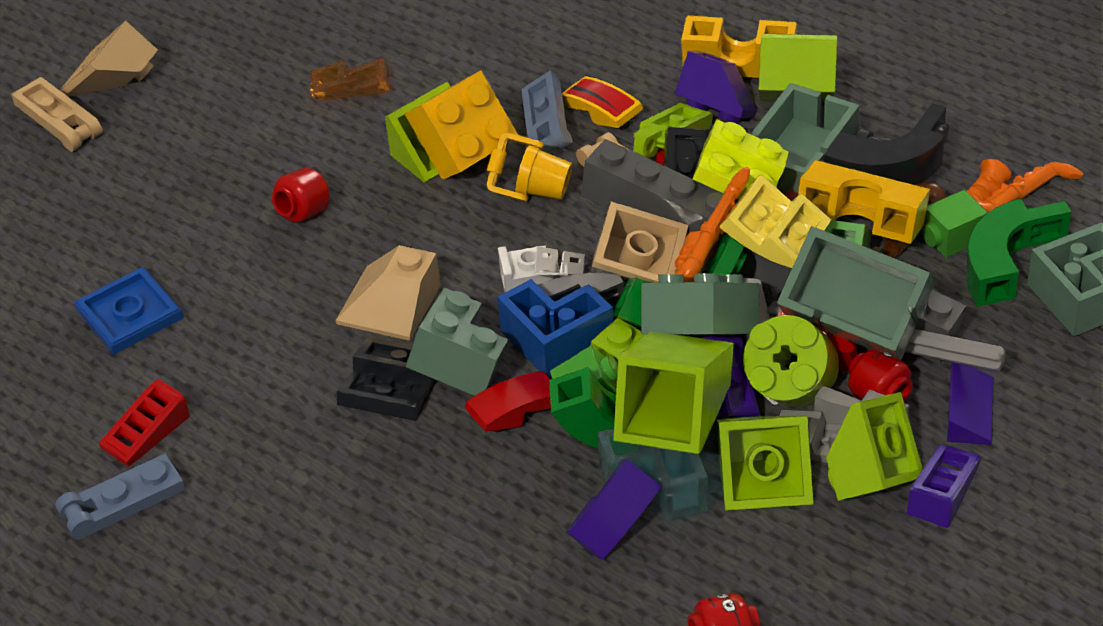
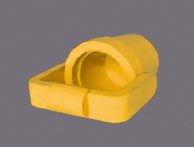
(538, 174)

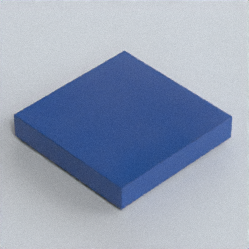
(128, 310)

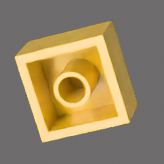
(460, 125)

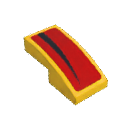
(604, 101)

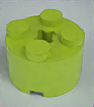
(770, 348)

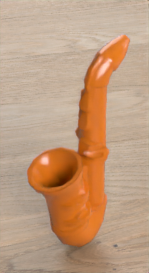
(991, 187)
(702, 244)

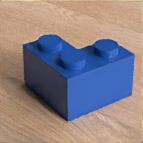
(548, 329)

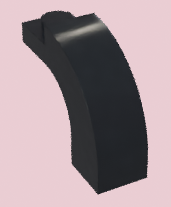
(902, 159)

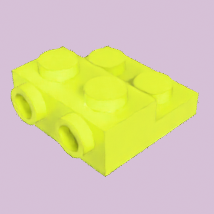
(730, 150)

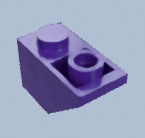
(715, 84)

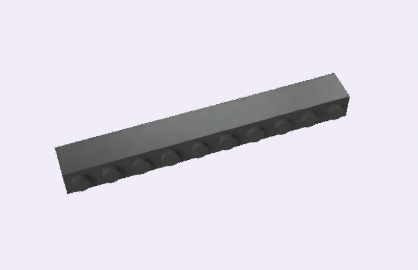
(645, 185)

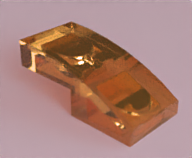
(340, 82)

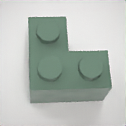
(1070, 278)
(700, 307)
(454, 348)

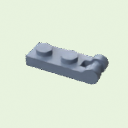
(545, 112)
(119, 496)

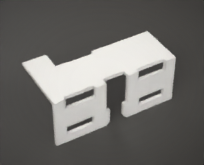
(550, 263)

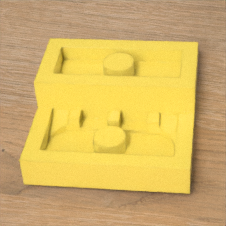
(772, 223)

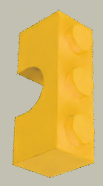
(708, 36)
(892, 205)

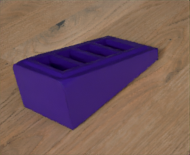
(938, 498)

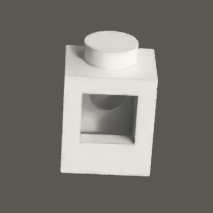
(518, 267)

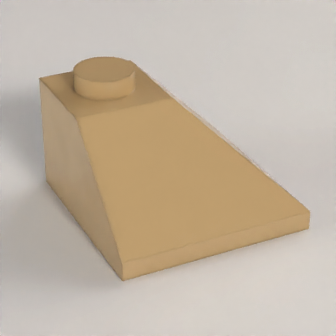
(112, 62)
(638, 243)
(393, 293)

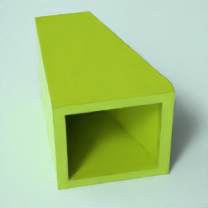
(671, 390)

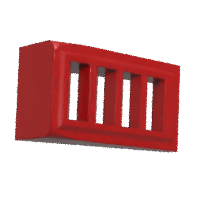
(158, 400)

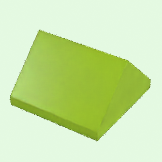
(797, 60)
(404, 142)

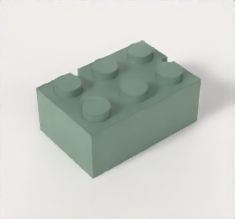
(796, 127)
(856, 292)

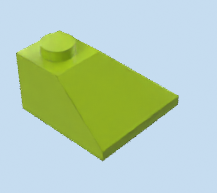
(873, 448)
(764, 461)

